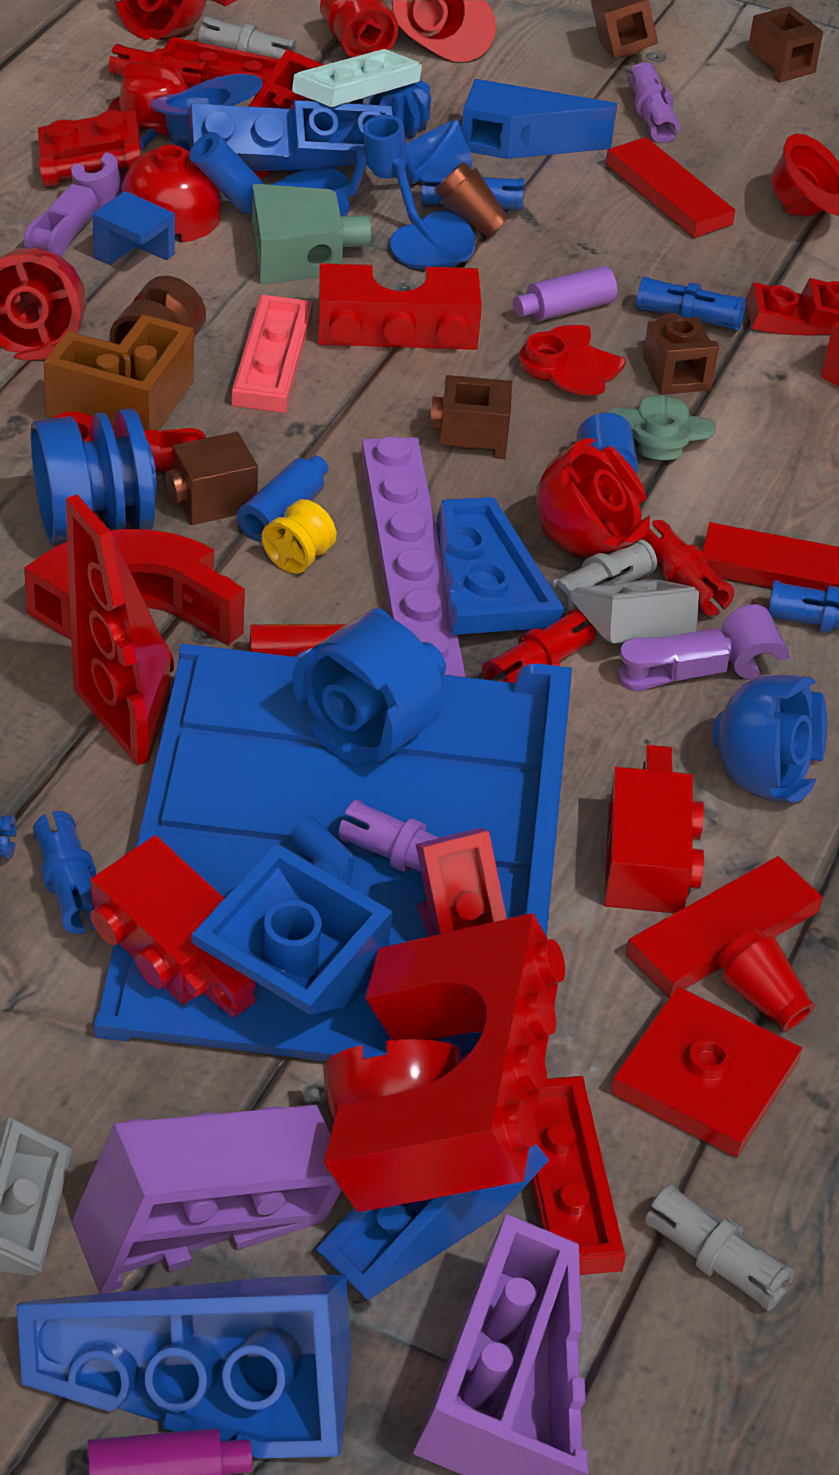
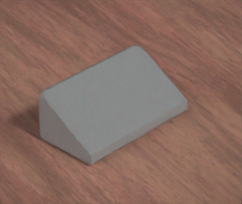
(638, 609)
(30, 1191)

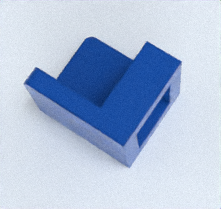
(129, 224)

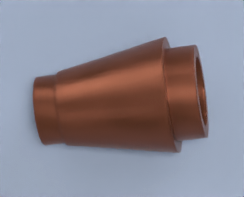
(471, 199)

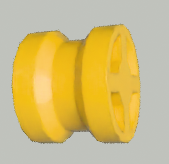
(299, 536)

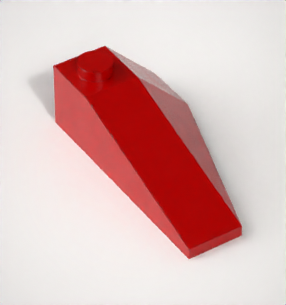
(116, 647)

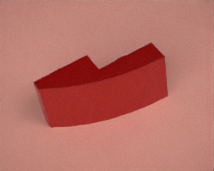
(791, 313)

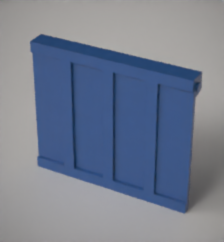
(247, 769)

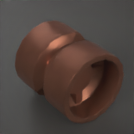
(164, 299)

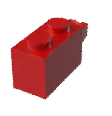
(652, 836)
(151, 908)

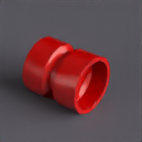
(360, 25)

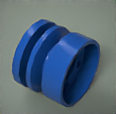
(108, 472)

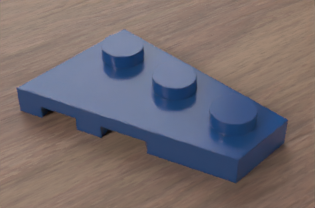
(490, 572)

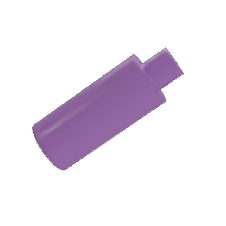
(567, 294)

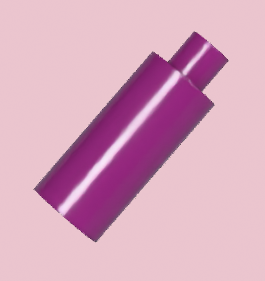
(170, 1454)

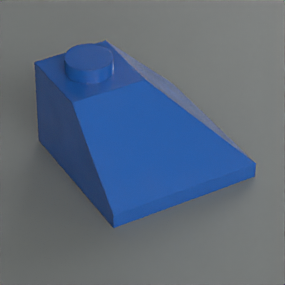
(298, 932)

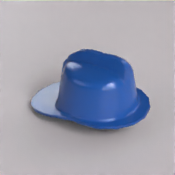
(217, 91)

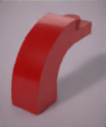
(169, 572)

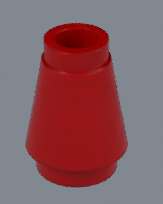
(765, 978)

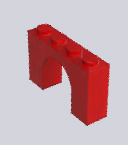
(479, 1117)

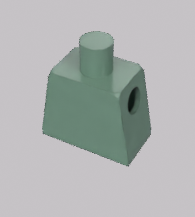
(299, 230)

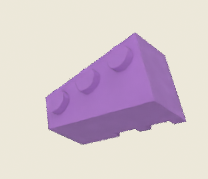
(199, 1183)
(513, 1370)

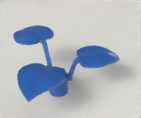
(440, 237)

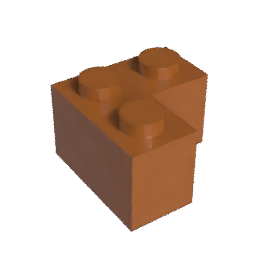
(143, 373)

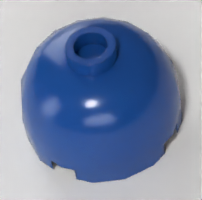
(772, 736)

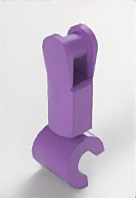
(75, 207)
(703, 652)

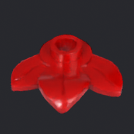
(569, 360)

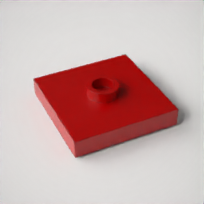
(706, 1071)

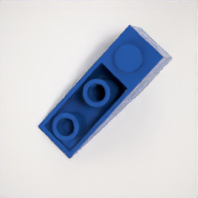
(534, 122)

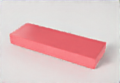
(272, 354)

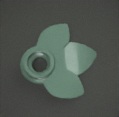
(664, 426)

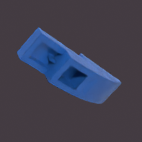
(287, 139)

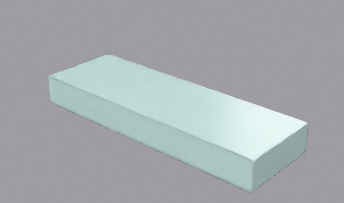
(356, 77)

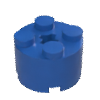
(370, 687)

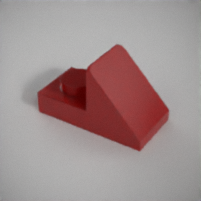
(459, 882)

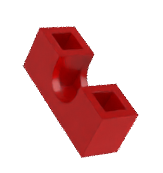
(364, 313)

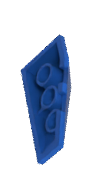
(227, 1355)

